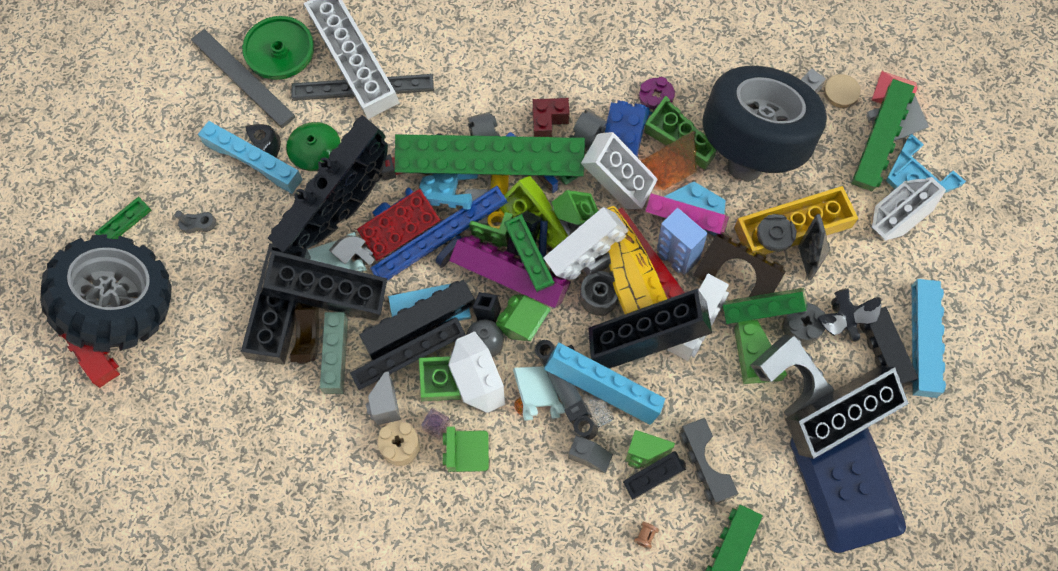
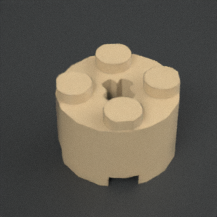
(387, 442)

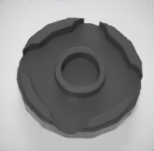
(776, 233)

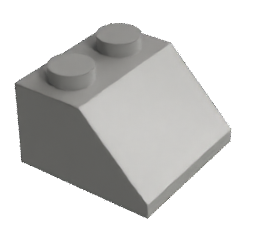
(383, 401)

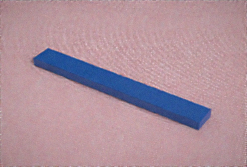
(439, 234)

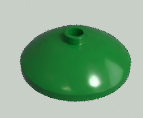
(308, 154)

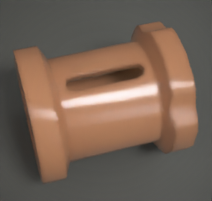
(646, 535)

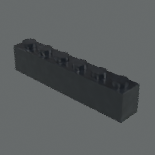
(417, 319)
(407, 353)

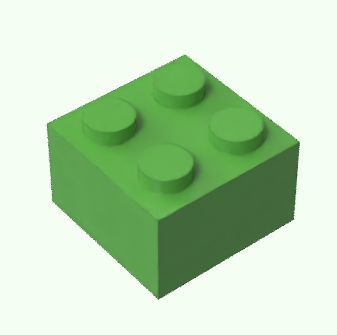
(437, 380)

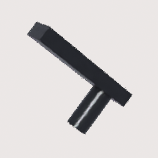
(654, 475)

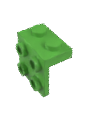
(498, 237)
(466, 450)

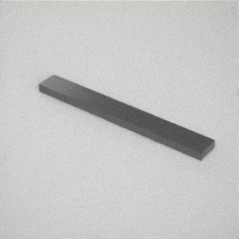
(243, 78)
(341, 89)

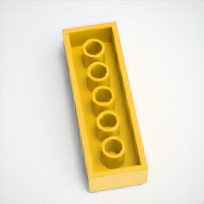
(832, 206)

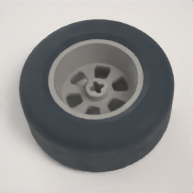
(764, 119)

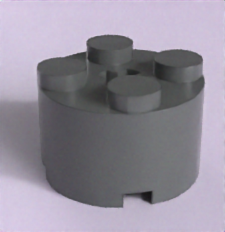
(482, 125)
(588, 127)
(591, 299)
(811, 331)

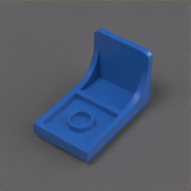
(628, 123)

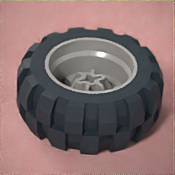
(72, 302)

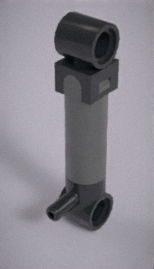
(575, 408)

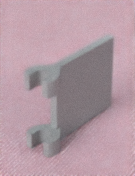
(913, 123)

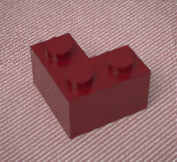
(548, 113)

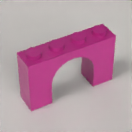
(704, 218)

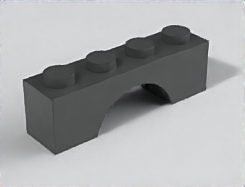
(717, 486)

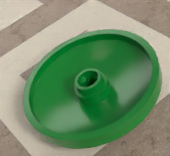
(278, 47)

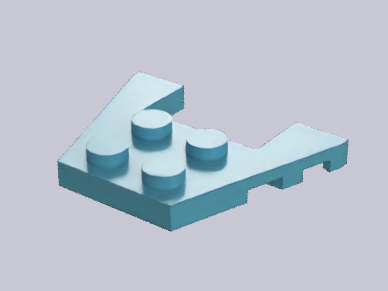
(908, 168)
(442, 189)

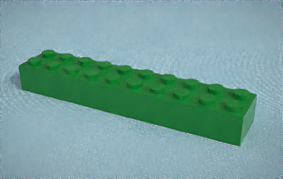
(489, 155)

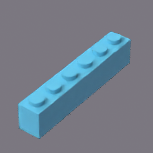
(927, 338)
(604, 383)

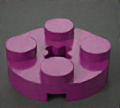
(655, 85)

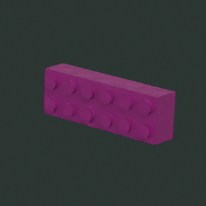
(505, 270)

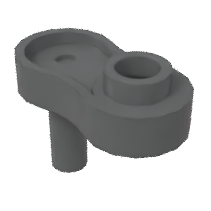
(195, 222)

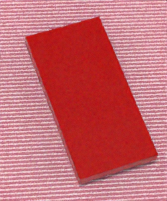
(398, 224)

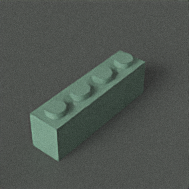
(334, 353)

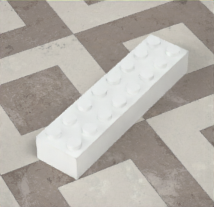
(352, 56)

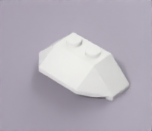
(906, 207)
(476, 374)

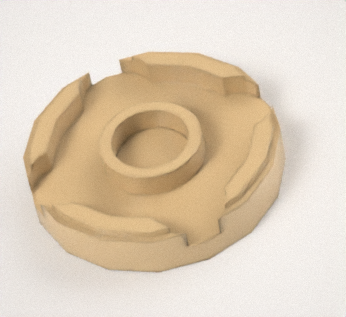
(842, 91)

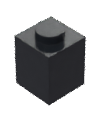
(487, 307)

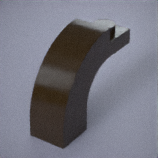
(306, 334)

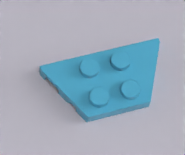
(700, 197)

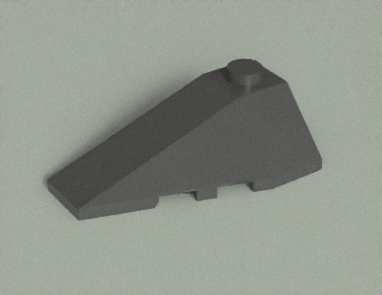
(814, 247)

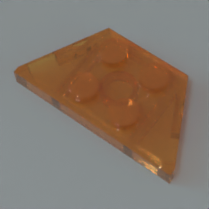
(673, 162)

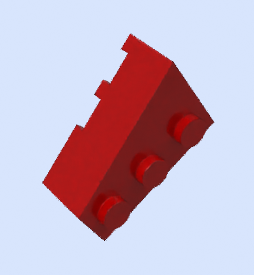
(95, 364)

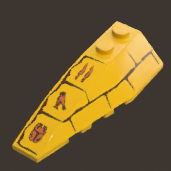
(633, 272)

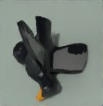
(850, 315)

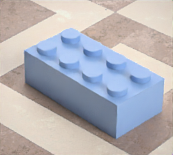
(681, 241)

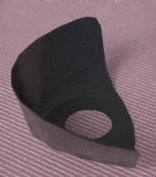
(270, 143)

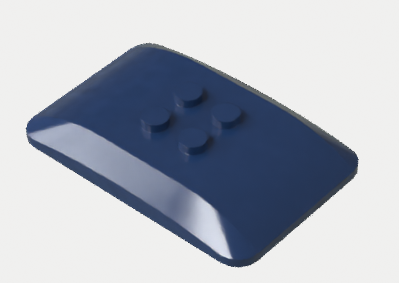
(851, 494)

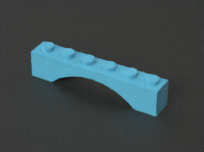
(269, 166)

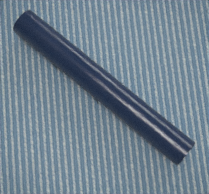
(543, 238)

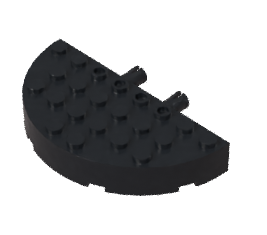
(336, 189)

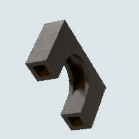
(723, 249)

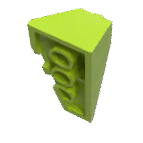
(529, 197)

